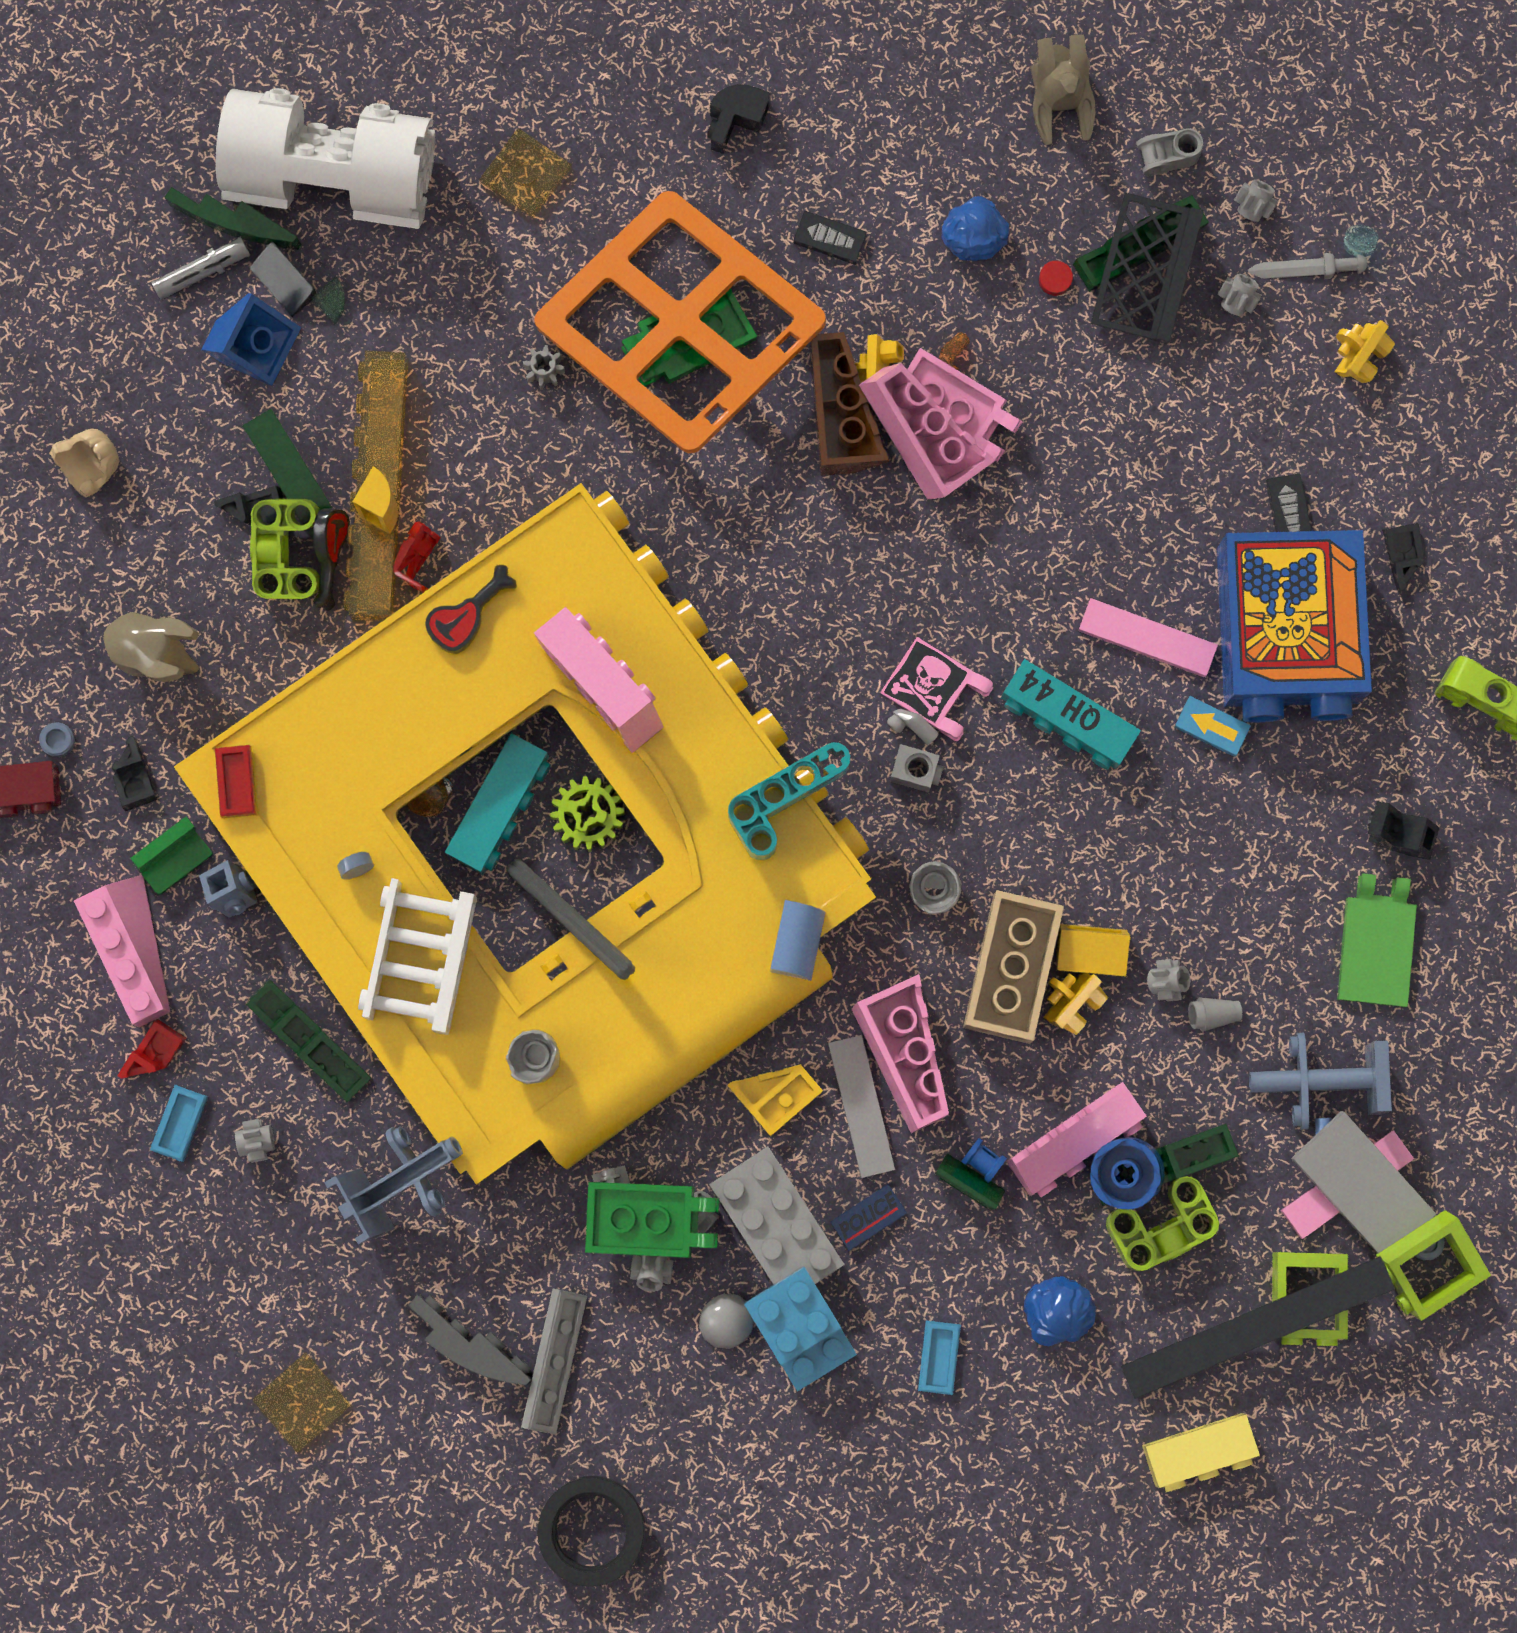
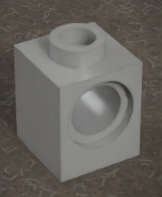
(908, 755)

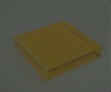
(525, 173)
(301, 1402)

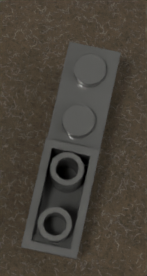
(480, 1355)

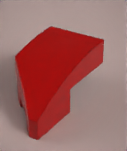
(154, 1051)

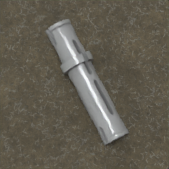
(200, 268)

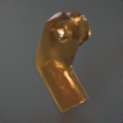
(953, 348)

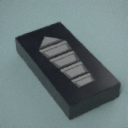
(829, 237)
(1288, 503)

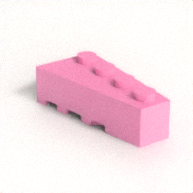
(600, 677)
(903, 1047)

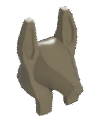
(1062, 85)
(150, 646)

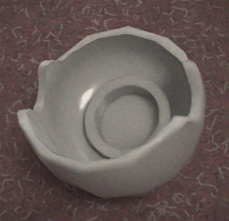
(936, 876)
(533, 1057)
(725, 1321)

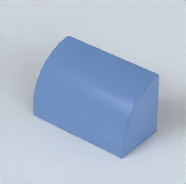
(797, 940)

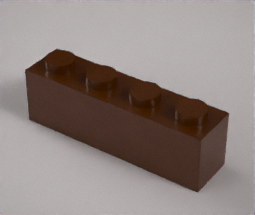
(844, 420)

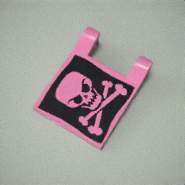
(931, 684)

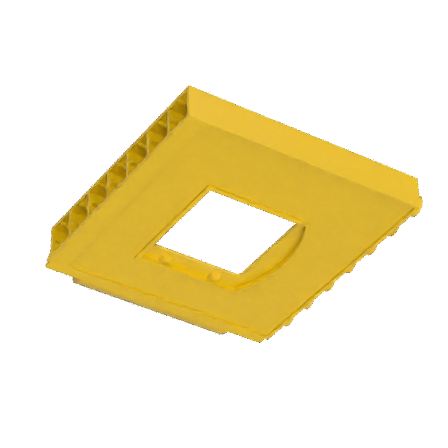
(390, 723)

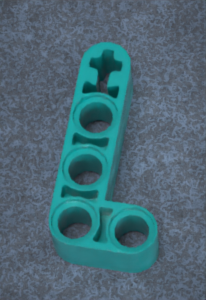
(792, 793)

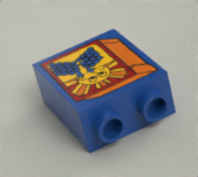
(1294, 623)

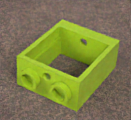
(1440, 1226)
(1309, 1260)

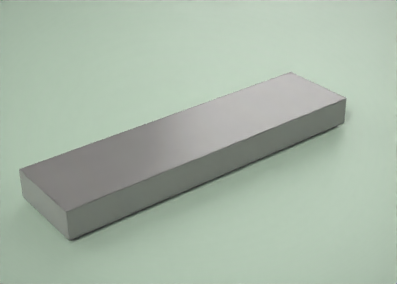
(861, 1106)
(554, 1361)

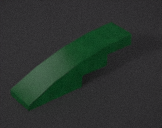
(242, 222)
(1092, 265)
(285, 464)
(308, 1040)
(1192, 1154)

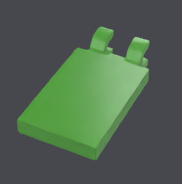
(1377, 945)

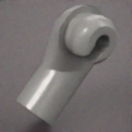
(913, 721)

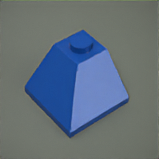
(252, 339)

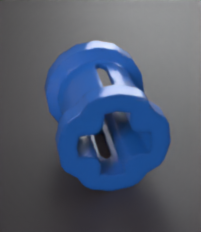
(984, 1160)

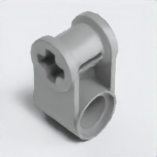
(1163, 154)

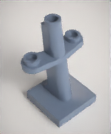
(1373, 1079)
(366, 1200)

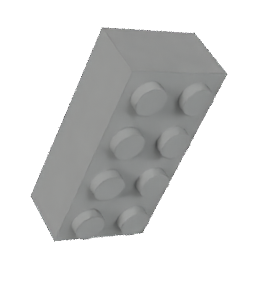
(775, 1219)

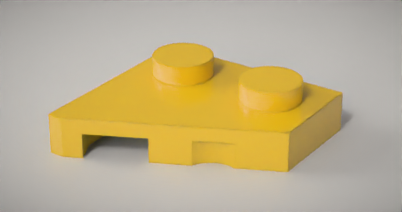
(776, 1095)

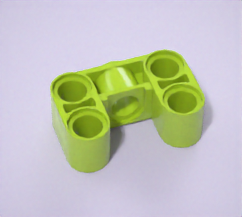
(271, 549)
(1468, 683)
(1173, 1237)

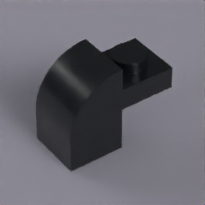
(737, 106)
(1402, 832)

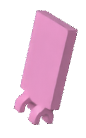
(970, 403)

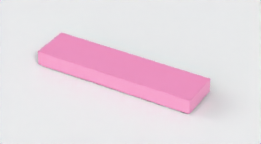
(1148, 637)
(1314, 1209)

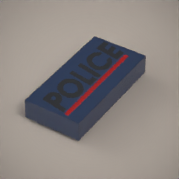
(868, 1217)

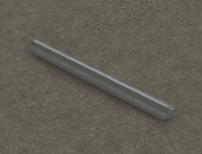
(571, 919)

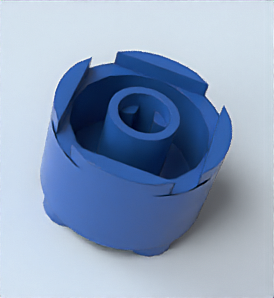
(1107, 1169)

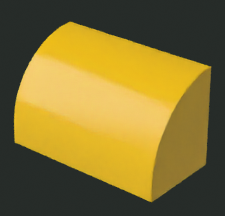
(376, 502)
(1092, 950)

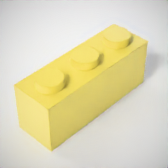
(1201, 1452)

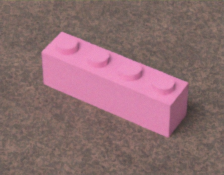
(923, 432)
(126, 942)
(1076, 1139)

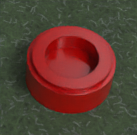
(1055, 278)

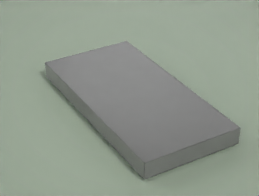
(1362, 1183)

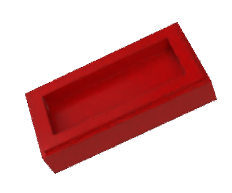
(235, 781)

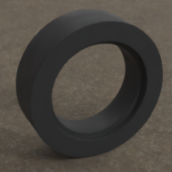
(547, 1531)

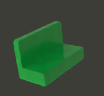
(171, 856)

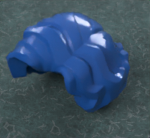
(975, 230)
(1059, 1311)

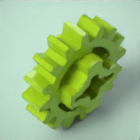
(602, 818)

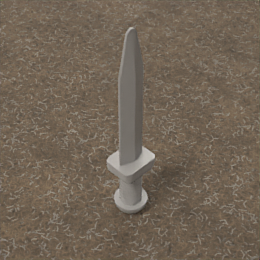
(1323, 266)

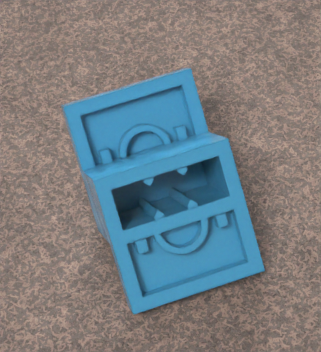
(800, 1328)

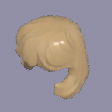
(86, 460)

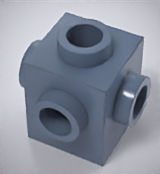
(228, 889)

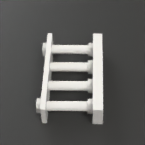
(445, 979)

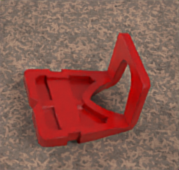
(414, 553)

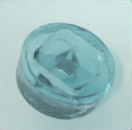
(1360, 240)

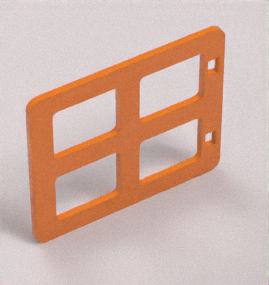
(679, 320)

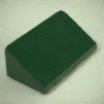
(969, 1182)

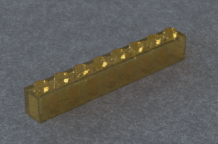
(381, 446)

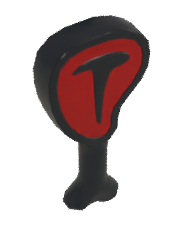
(329, 537)
(457, 625)

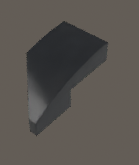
(241, 505)
(1404, 552)
(132, 778)

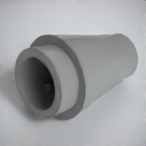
(1213, 1013)

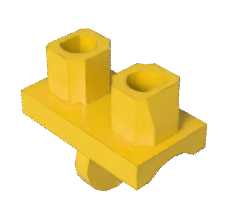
(1357, 348)
(879, 355)
(1070, 996)

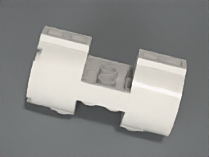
(269, 150)

